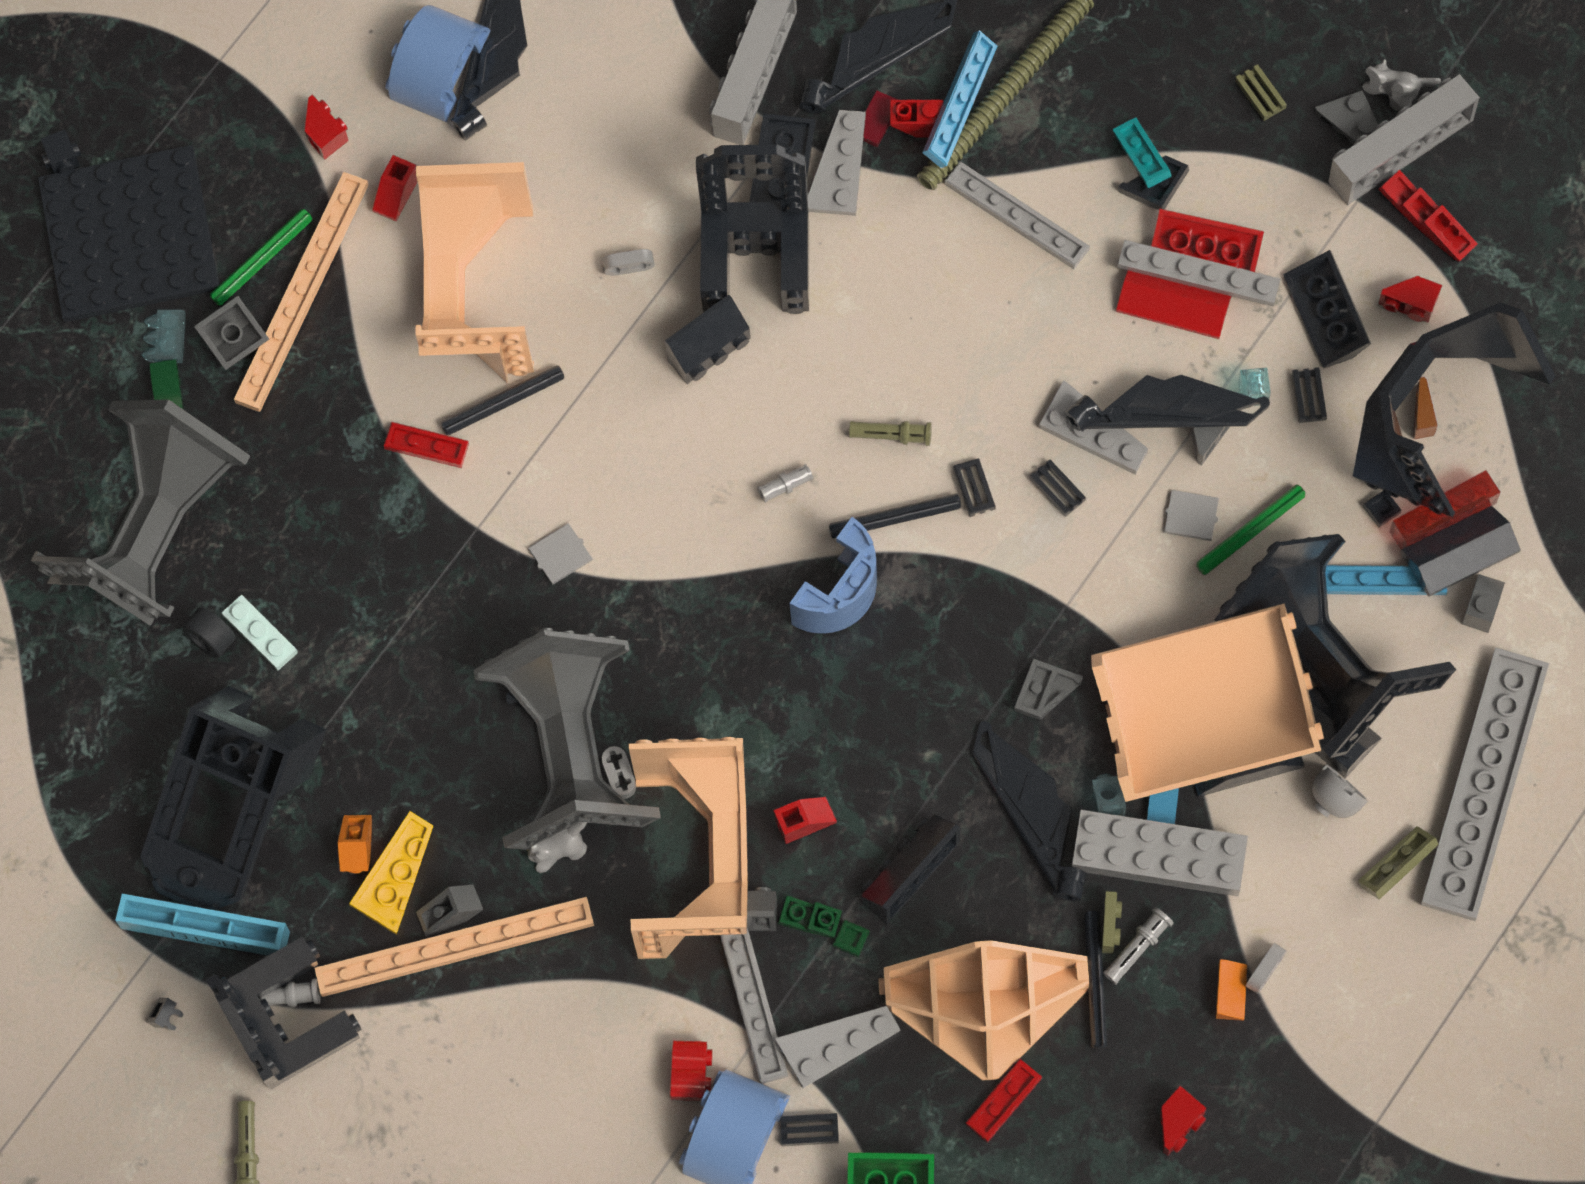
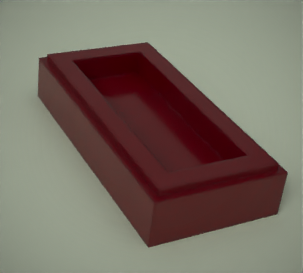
(877, 118)

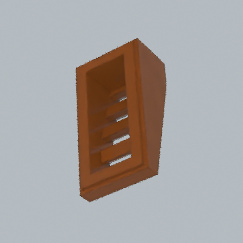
(1425, 419)

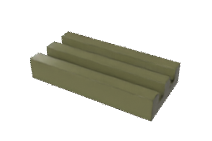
(1249, 75)

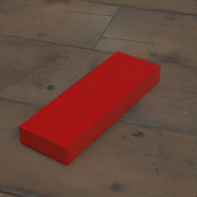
(426, 445)
(1003, 1100)

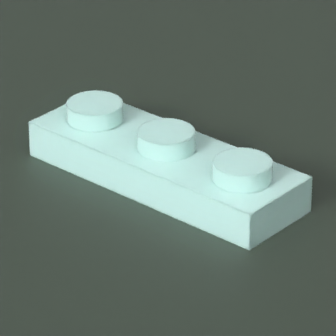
(259, 632)

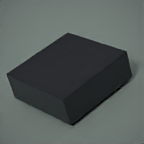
(1382, 508)

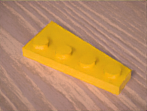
(391, 880)

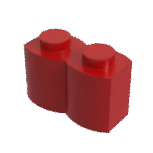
(689, 1070)

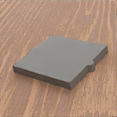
(1191, 515)
(560, 554)

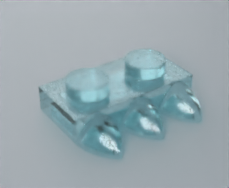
(167, 337)

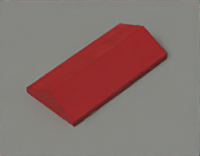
(1208, 239)
(1173, 304)

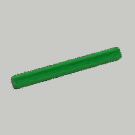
(261, 257)
(1250, 529)

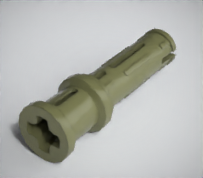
(904, 432)
(250, 1159)

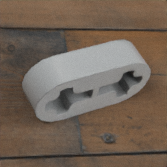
(628, 262)
(624, 770)
(1266, 968)

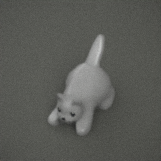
(1398, 85)
(563, 844)

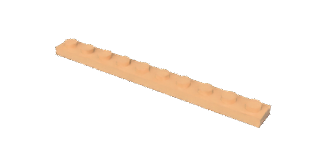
(301, 291)
(454, 946)

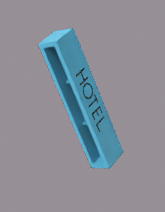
(201, 925)

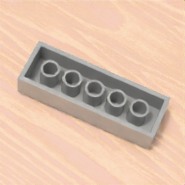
(751, 68)
(1403, 138)
(1160, 853)

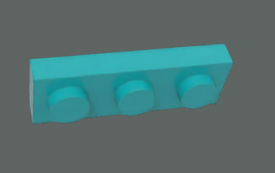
(1142, 152)

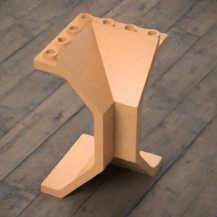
(458, 216)
(713, 782)

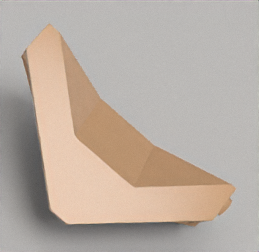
(985, 1000)

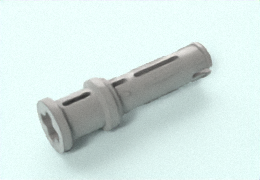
(1149, 937)
(295, 994)

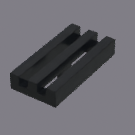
(1306, 374)
(1043, 471)
(980, 508)
(832, 1117)

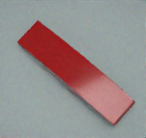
(1427, 216)

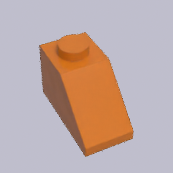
(355, 843)

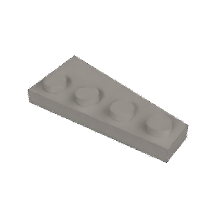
(838, 173)
(1109, 444)
(830, 1045)

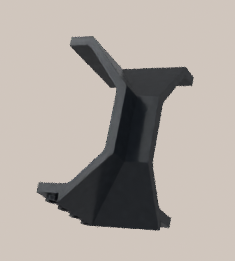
(1395, 462)
(1357, 694)

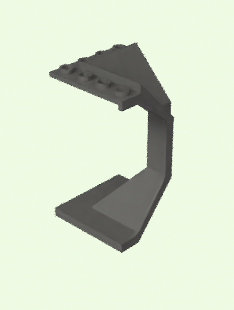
(173, 467)
(556, 684)

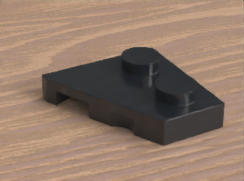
(1161, 193)

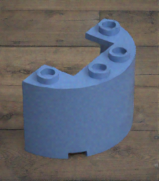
(432, 59)
(850, 597)
(732, 1130)

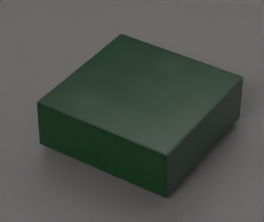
(851, 938)

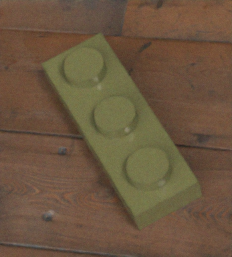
(1398, 862)

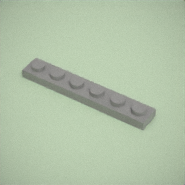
(1199, 273)

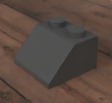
(231, 333)

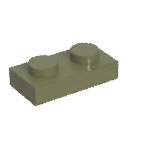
(1112, 910)

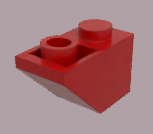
(915, 116)
(322, 129)
(395, 188)
(1412, 297)
(803, 818)
(1178, 1117)

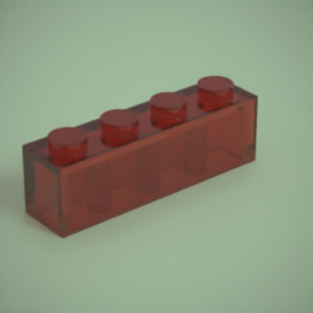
(1465, 500)

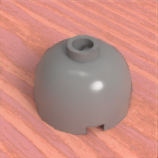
(1336, 794)

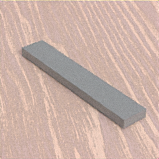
(1017, 215)
(754, 1007)

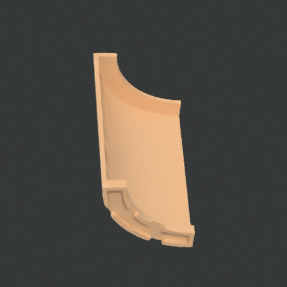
(1207, 702)

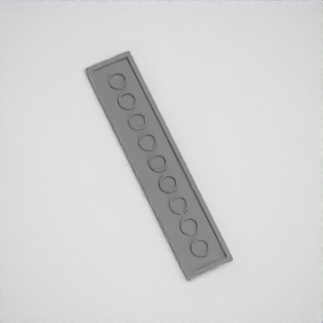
(1485, 784)

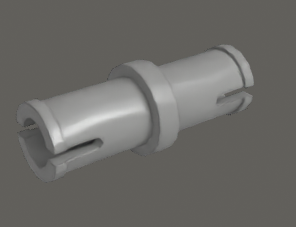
(785, 483)

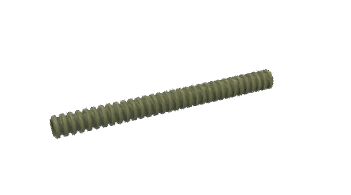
(1009, 87)

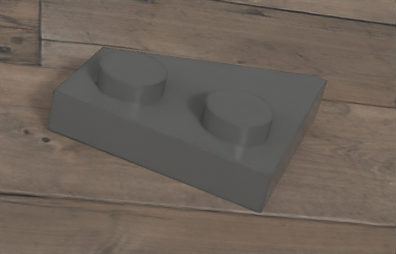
(1349, 116)
(1045, 689)

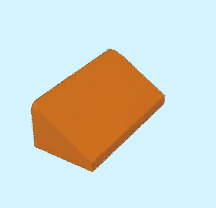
(1231, 990)

